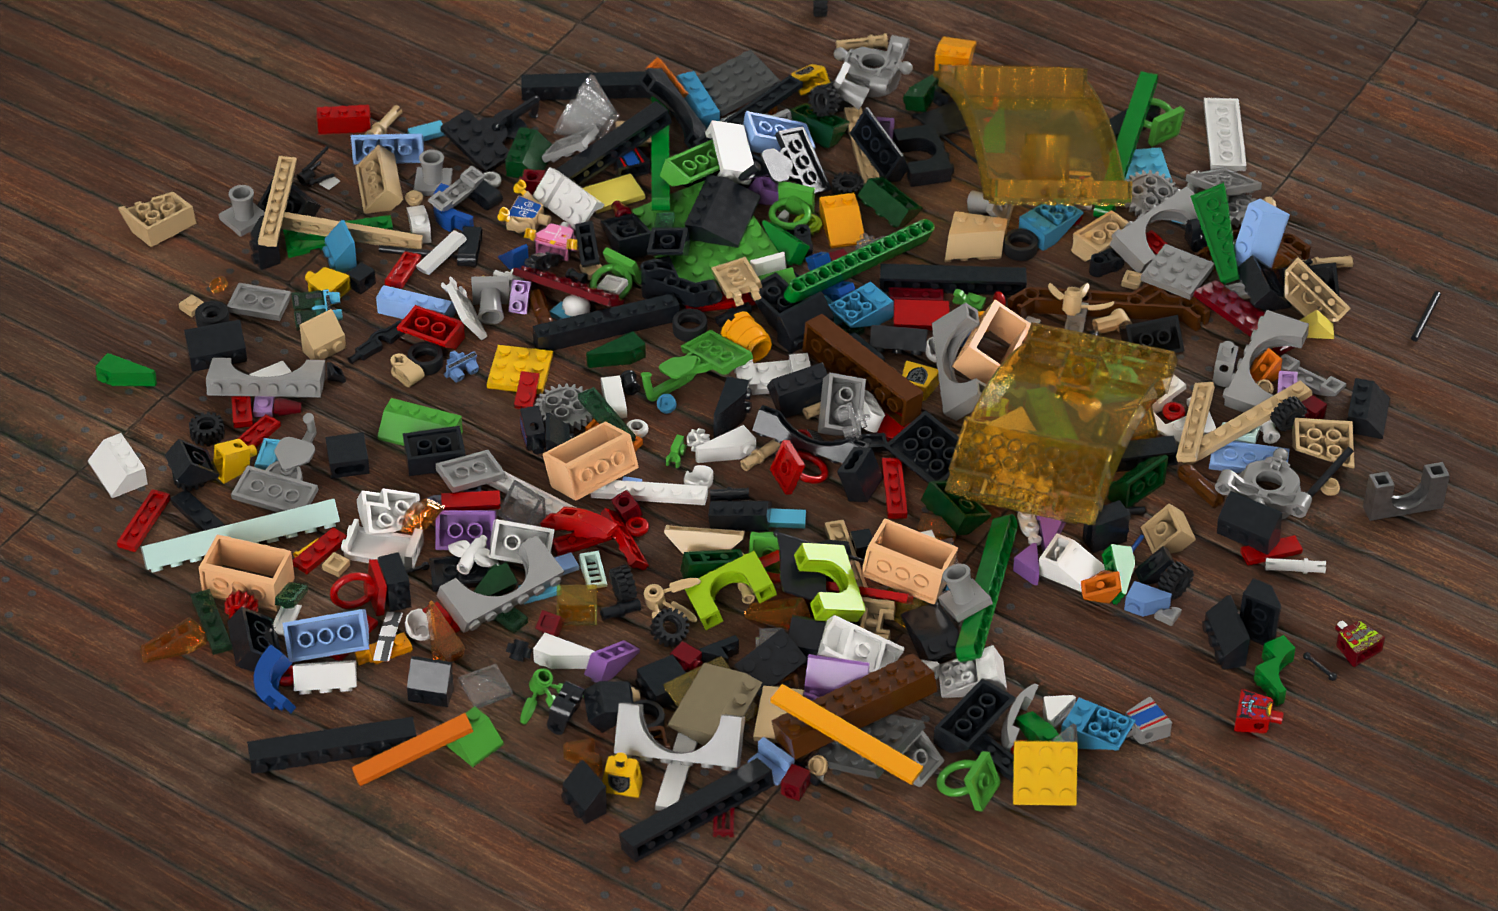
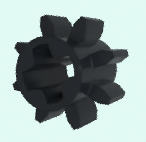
(518, 650)

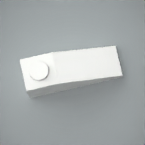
(419, 222)
(729, 446)
(560, 654)

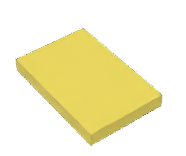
(620, 188)

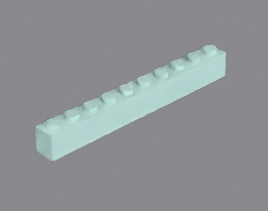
(252, 530)

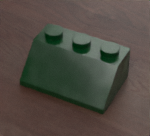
(823, 130)
(526, 152)
(889, 201)
(1139, 482)
(958, 513)

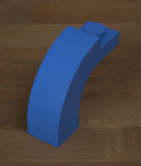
(451, 218)
(836, 291)
(267, 678)

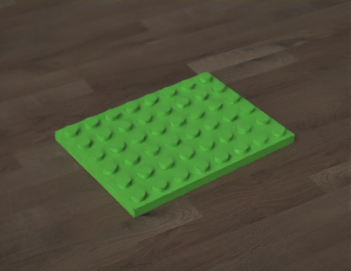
(702, 255)

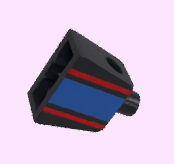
(633, 162)
(534, 435)

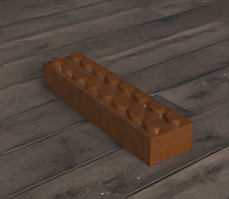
(848, 357)
(860, 703)

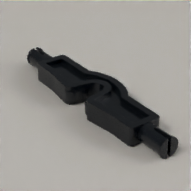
(544, 261)
(374, 345)

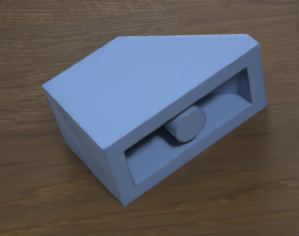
(1146, 599)

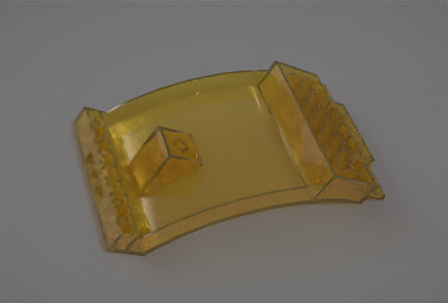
(1038, 135)
(1057, 423)

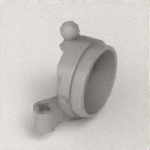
(882, 79)
(1273, 469)

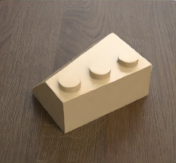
(159, 218)
(975, 237)
(1323, 438)

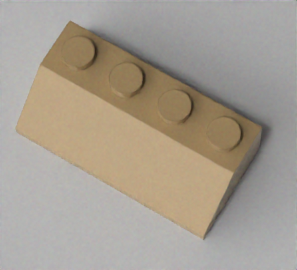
(379, 181)

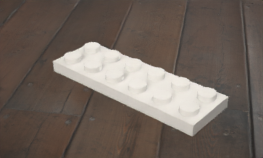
(1224, 134)

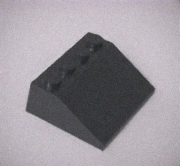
(721, 212)
(925, 447)

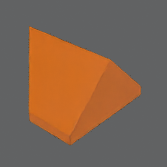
(1266, 366)
(1102, 586)

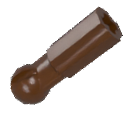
(540, 306)
(1202, 486)

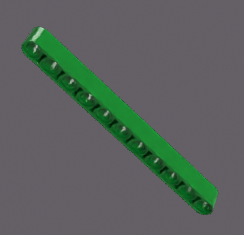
(1132, 126)
(660, 152)
(858, 261)
(990, 579)

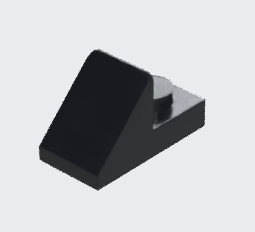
(1153, 568)
(726, 648)

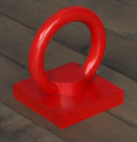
(788, 467)
(374, 589)

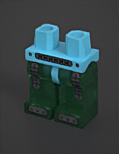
(311, 304)

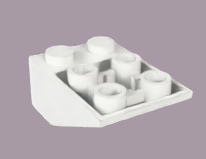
(1068, 562)
(959, 678)

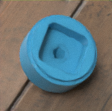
(666, 403)

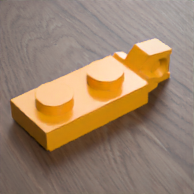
(400, 646)

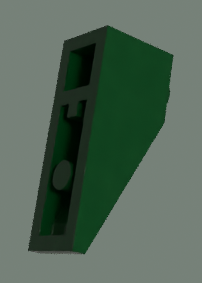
(921, 94)
(618, 352)
(699, 563)
(497, 581)

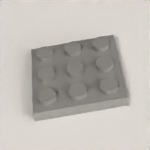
(1234, 182)
(1177, 271)

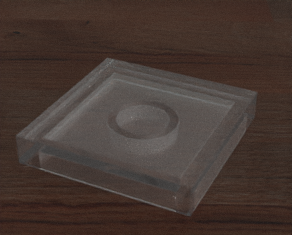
(485, 686)

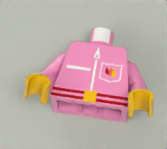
(554, 239)

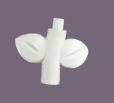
(472, 553)

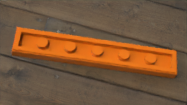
(412, 749)

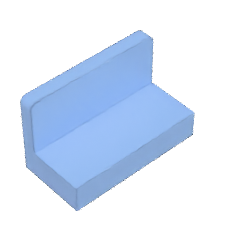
(774, 758)

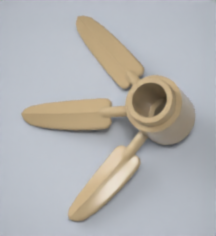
(1073, 299)
(655, 597)

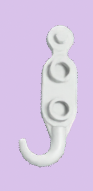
(1029, 527)

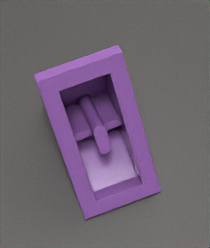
(1027, 564)

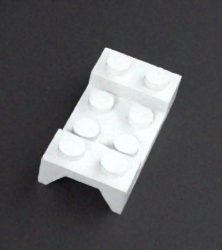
(566, 198)
(762, 373)
(851, 642)

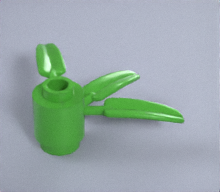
(539, 685)

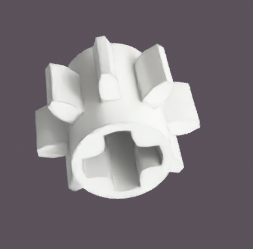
(696, 438)

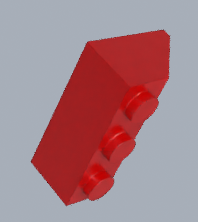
(343, 119)
(433, 327)

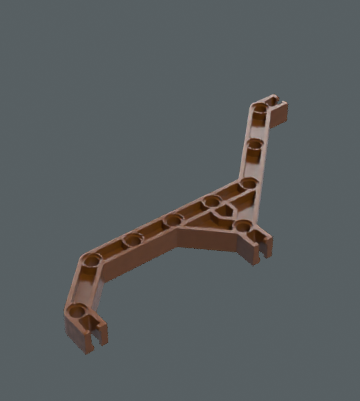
(1144, 303)

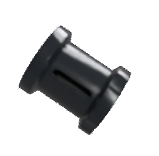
(571, 274)
(631, 386)

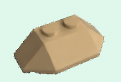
(1309, 293)
(702, 539)

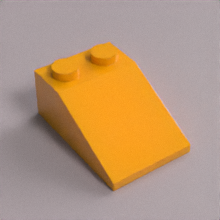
(954, 52)
(841, 219)

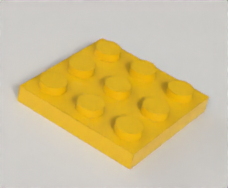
(512, 360)
(1045, 773)

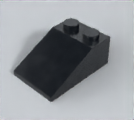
(627, 235)
(772, 298)
(732, 405)
(931, 633)

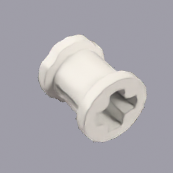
(1270, 434)

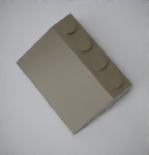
(711, 695)

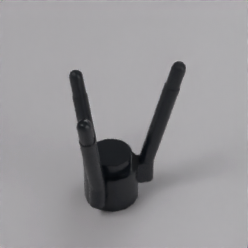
(307, 174)

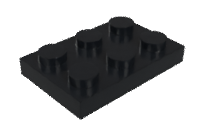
(772, 660)

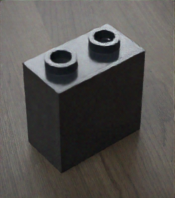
(347, 455)
(860, 474)
(1109, 528)
(397, 581)
(654, 675)

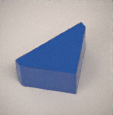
(515, 258)

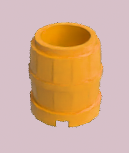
(748, 334)

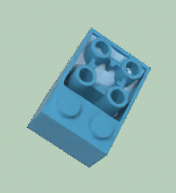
(1049, 222)
(864, 307)
(1098, 726)

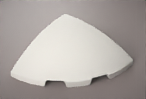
(384, 511)

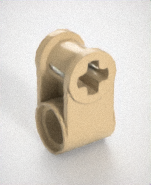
(406, 370)

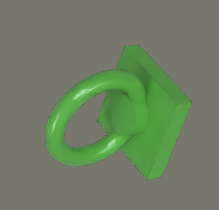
(1166, 125)
(794, 199)
(621, 267)
(763, 544)
(980, 781)

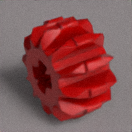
(238, 599)

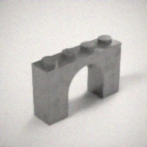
(1427, 496)

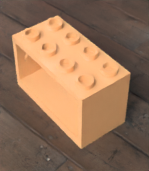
(1003, 324)
(590, 460)
(248, 557)
(908, 561)

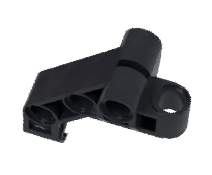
(661, 278)

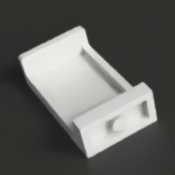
(731, 149)
(365, 547)

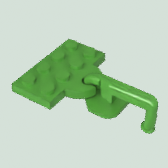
(703, 354)

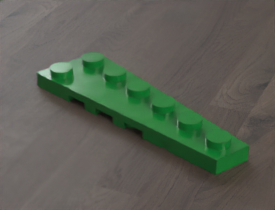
(1216, 225)
(301, 243)

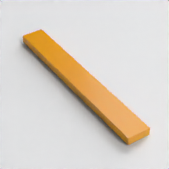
(847, 734)

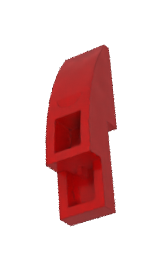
(583, 522)

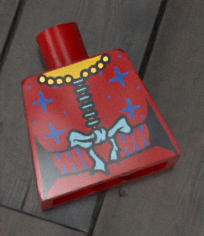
(1255, 713)

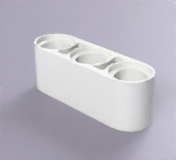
(614, 395)
(872, 407)

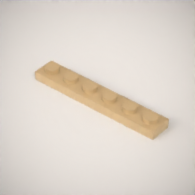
(1195, 422)

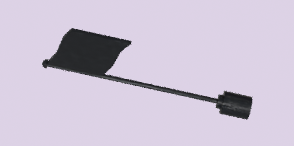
(946, 120)
(797, 582)

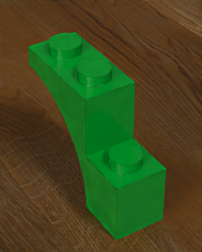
(1276, 656)

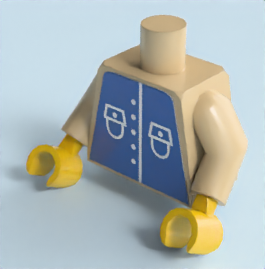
(525, 211)

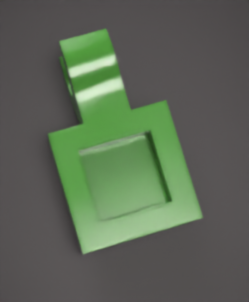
(972, 299)
(677, 449)

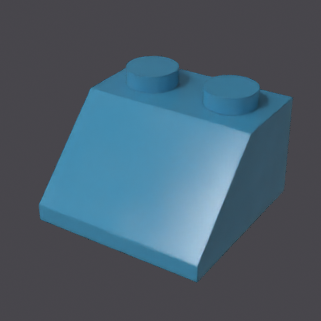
(340, 249)

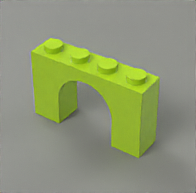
(835, 563)
(742, 570)

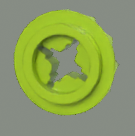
(814, 224)

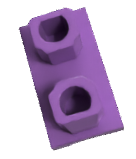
(519, 296)

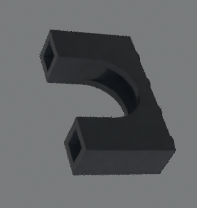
(924, 139)

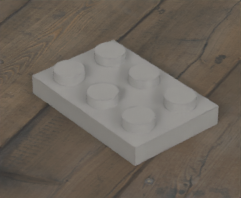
(570, 144)
(259, 301)
(470, 471)

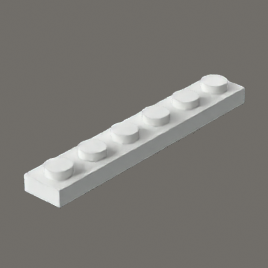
(655, 492)

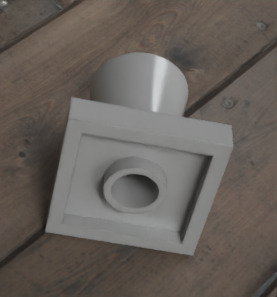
(848, 90)
(431, 172)
(978, 205)
(243, 213)
(490, 294)
(964, 595)

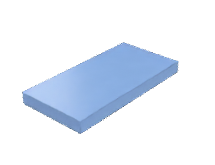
(1238, 455)

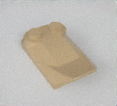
(1096, 235)

